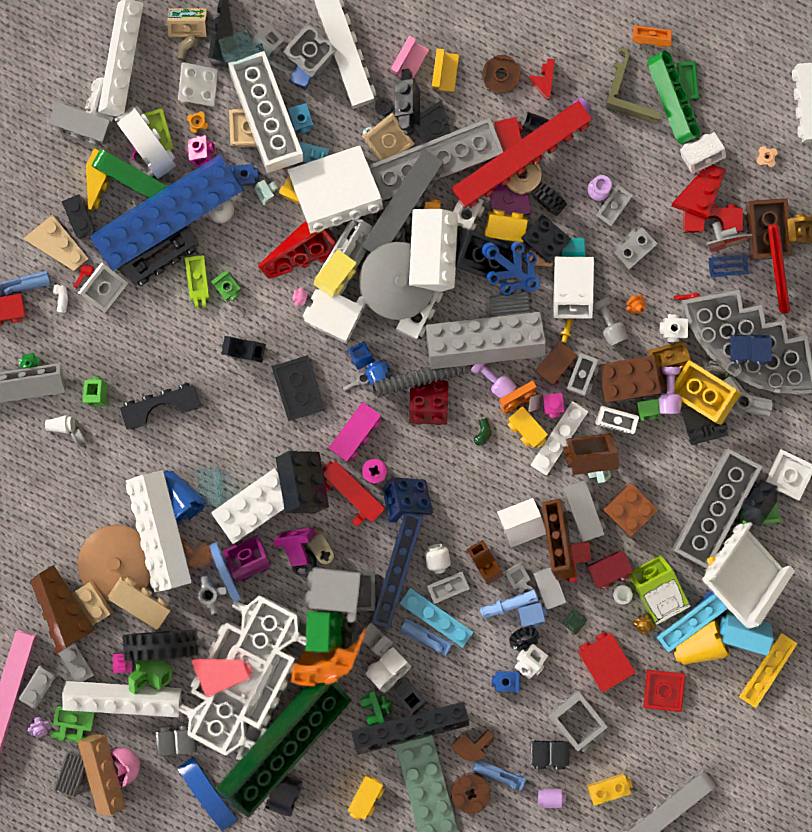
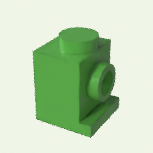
(219, 283)
(95, 392)
(648, 409)

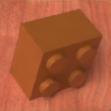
(629, 509)

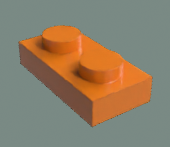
(652, 36)

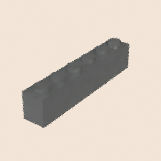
(405, 201)

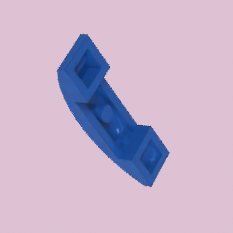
(207, 794)

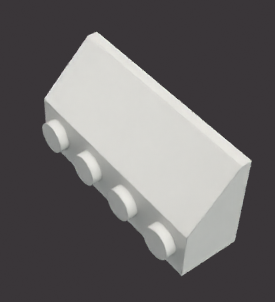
(433, 249)

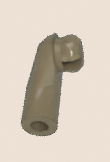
(185, 45)

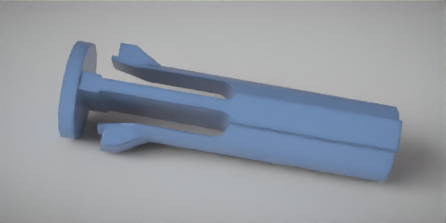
(25, 283)
(425, 637)
(500, 775)

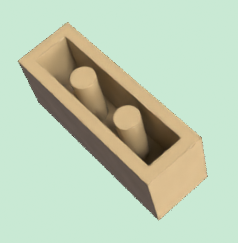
(139, 602)

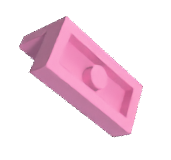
(410, 57)

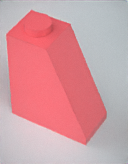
(221, 674)

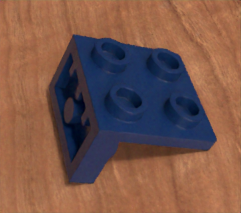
(406, 496)

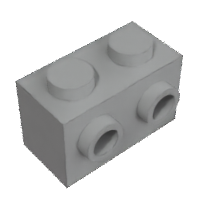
(634, 248)
(582, 374)

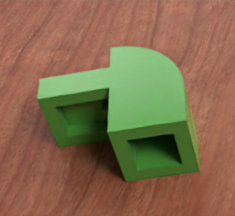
(153, 672)

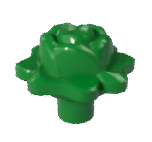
(29, 361)

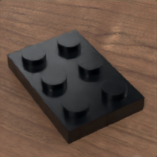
(298, 388)

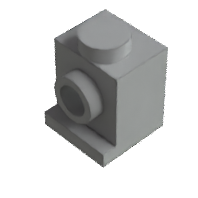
(270, 40)

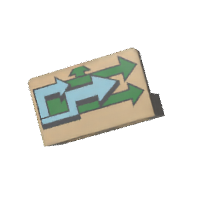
(187, 22)

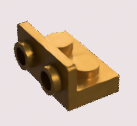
(800, 229)
(672, 355)

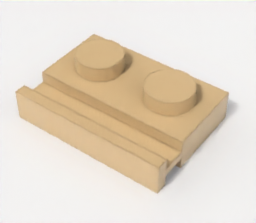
(92, 602)

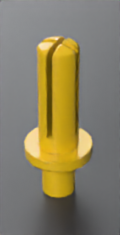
(566, 332)

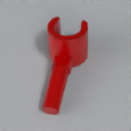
(85, 270)
(687, 296)

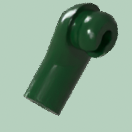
(484, 434)

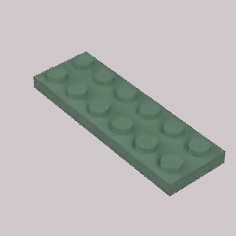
(426, 786)

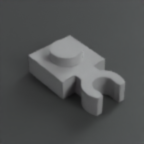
(518, 577)

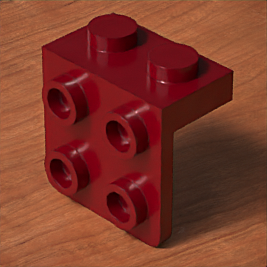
(429, 403)

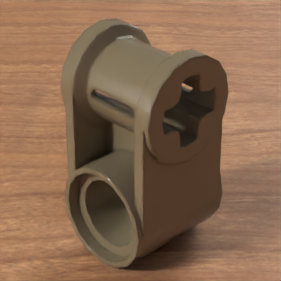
(319, 544)

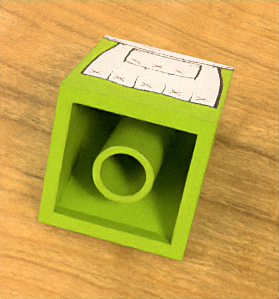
(659, 589)

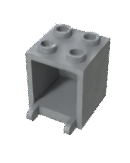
(334, 590)

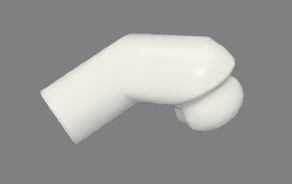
(63, 297)

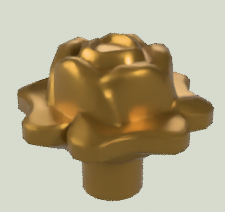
(644, 624)

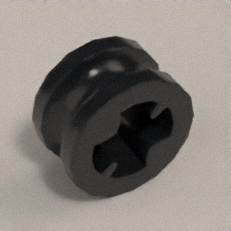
(388, 109)

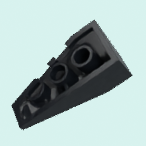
(223, 28)

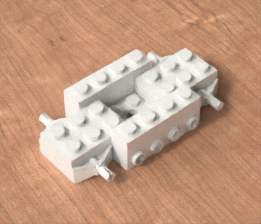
(260, 641)

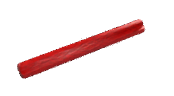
(779, 269)

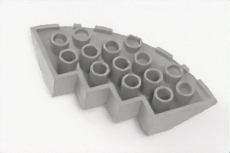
(722, 314)

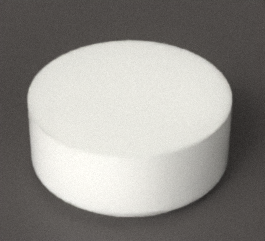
(622, 594)

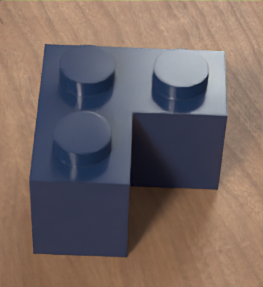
(750, 347)

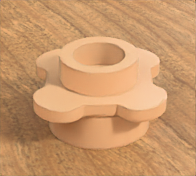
(767, 161)

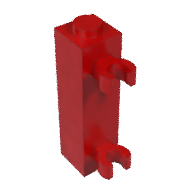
(353, 491)

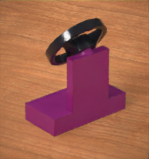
(294, 548)

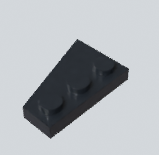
(433, 123)

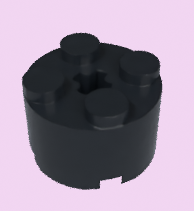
(284, 796)

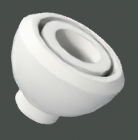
(222, 212)

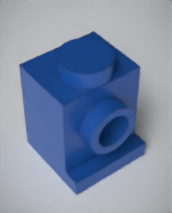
(251, 177)
(512, 676)

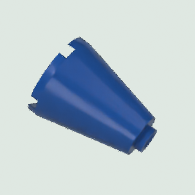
(183, 497)

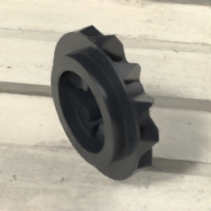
(528, 633)

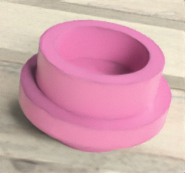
(299, 296)

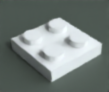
(790, 474)

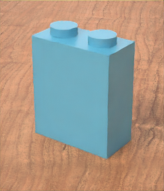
(753, 639)

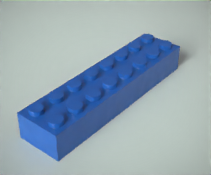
(166, 212)

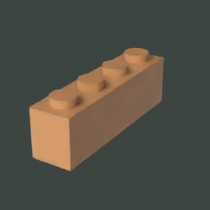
(101, 774)

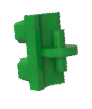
(371, 700)

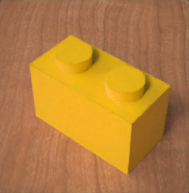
(505, 225)

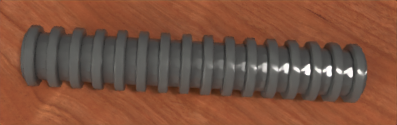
(415, 379)

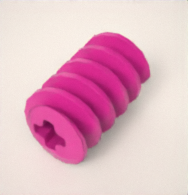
(381, 468)

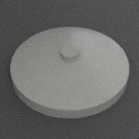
(386, 283)

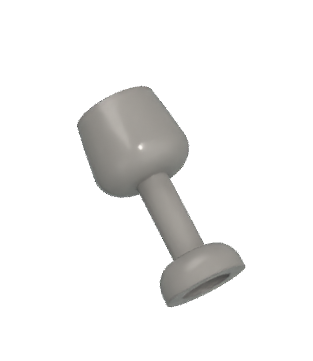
(615, 332)

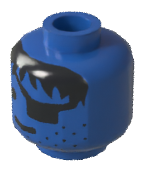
(377, 371)

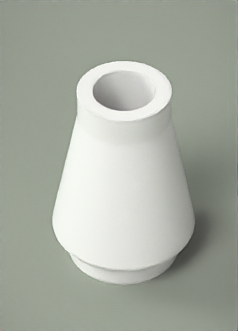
(61, 424)

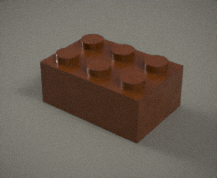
(761, 215)
(632, 378)

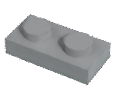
(614, 205)
(448, 587)

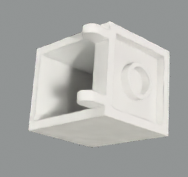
(334, 315)

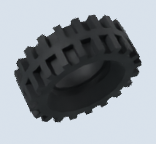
(160, 645)

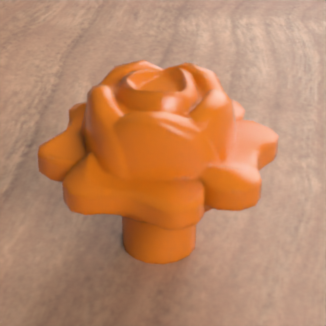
(636, 304)

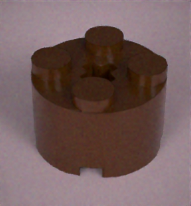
(476, 802)

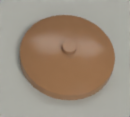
(111, 555)

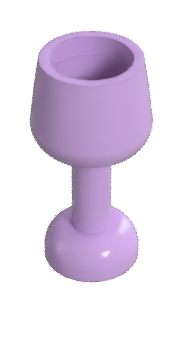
(599, 188)
(502, 386)
(670, 402)

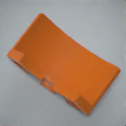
(325, 666)

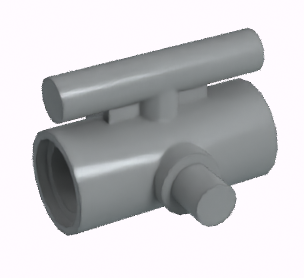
(206, 585)

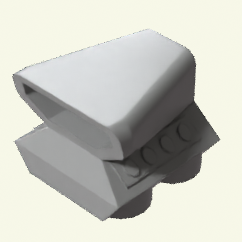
(310, 51)

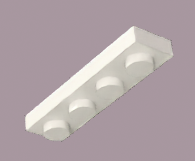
(557, 440)

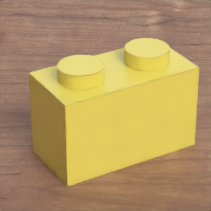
(335, 273)

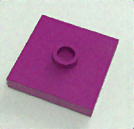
(509, 201)

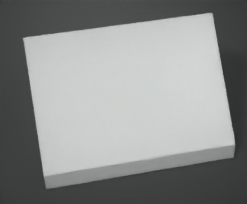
(103, 287)
(522, 522)

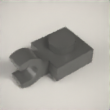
(349, 635)

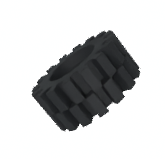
(549, 199)

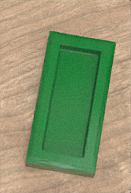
(688, 75)

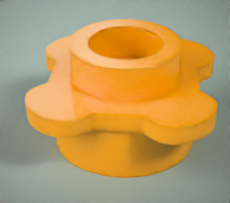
(192, 120)

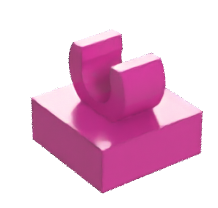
(120, 665)

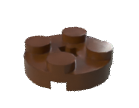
(507, 83)

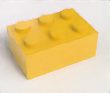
(705, 392)

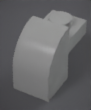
(375, 639)

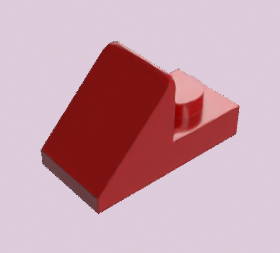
(544, 84)

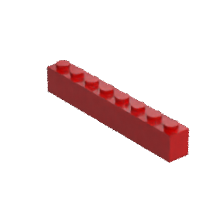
(522, 154)

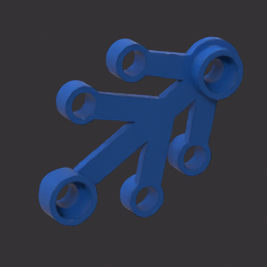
(514, 268)

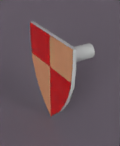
(725, 238)

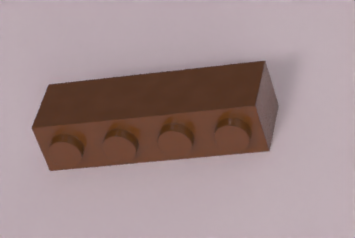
(558, 539)

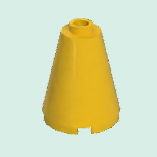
(702, 646)

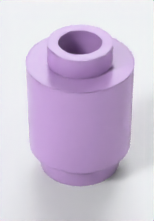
(551, 798)

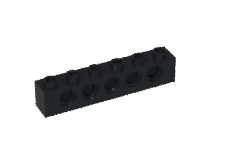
(410, 728)

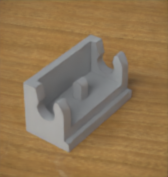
(550, 589)

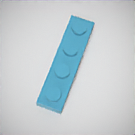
(436, 617)
(691, 622)

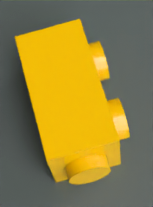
(530, 430)
(609, 789)
(364, 798)

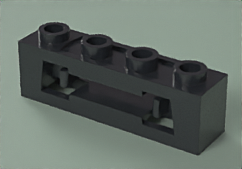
(158, 266)

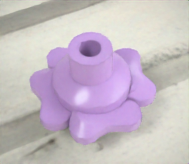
(39, 727)

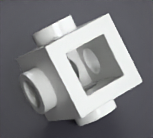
(681, 328)
(531, 661)

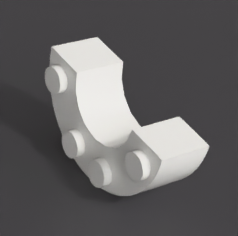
(146, 141)

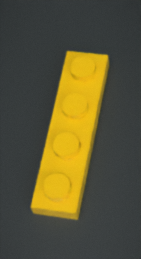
(768, 670)

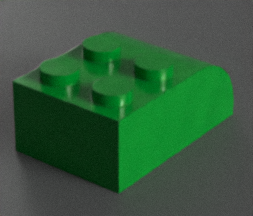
(324, 630)

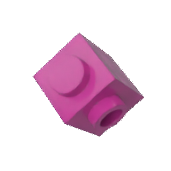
(553, 405)

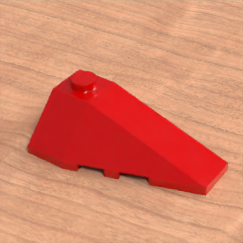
(298, 250)

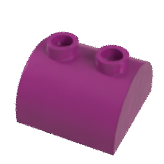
(247, 558)

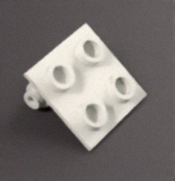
(197, 84)

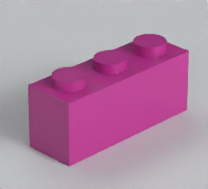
(355, 432)

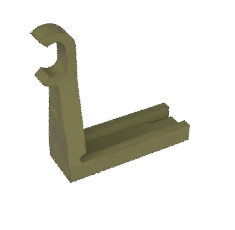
(624, 106)

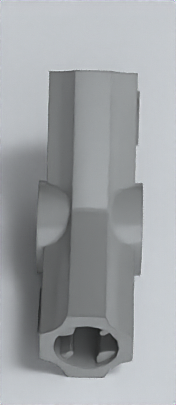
(754, 404)

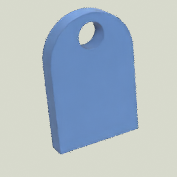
(224, 571)

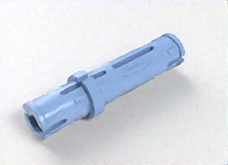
(501, 607)

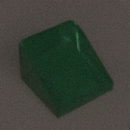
(574, 621)

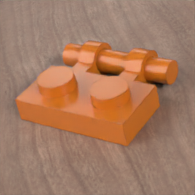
(518, 397)

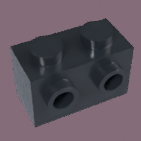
(759, 503)

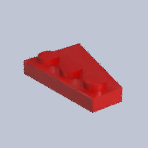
(701, 192)

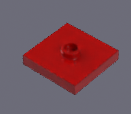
(664, 690)

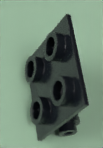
(545, 238)
(701, 427)

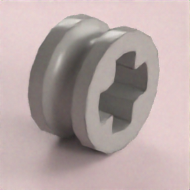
(79, 438)

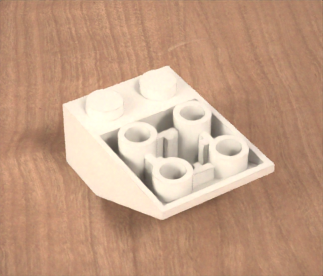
(573, 287)

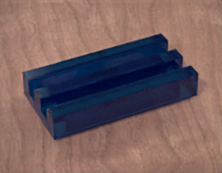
(722, 266)

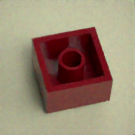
(610, 569)

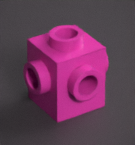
(200, 150)

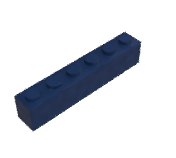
(397, 570)

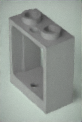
(564, 706)

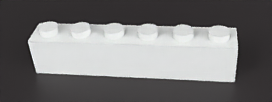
(346, 56)
(120, 57)
(119, 700)

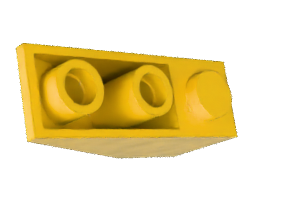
(96, 183)

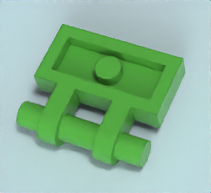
(72, 719)

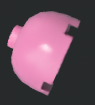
(126, 765)

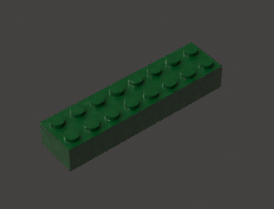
(282, 746)

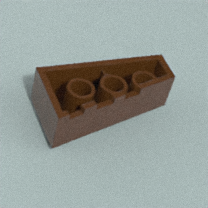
(60, 609)

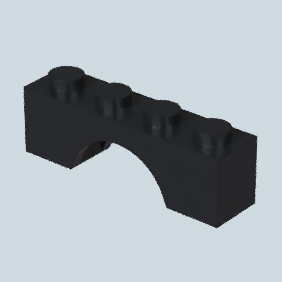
(137, 413)

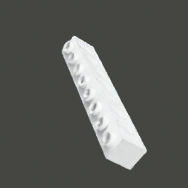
(413, 329)

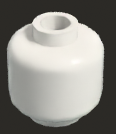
(437, 558)

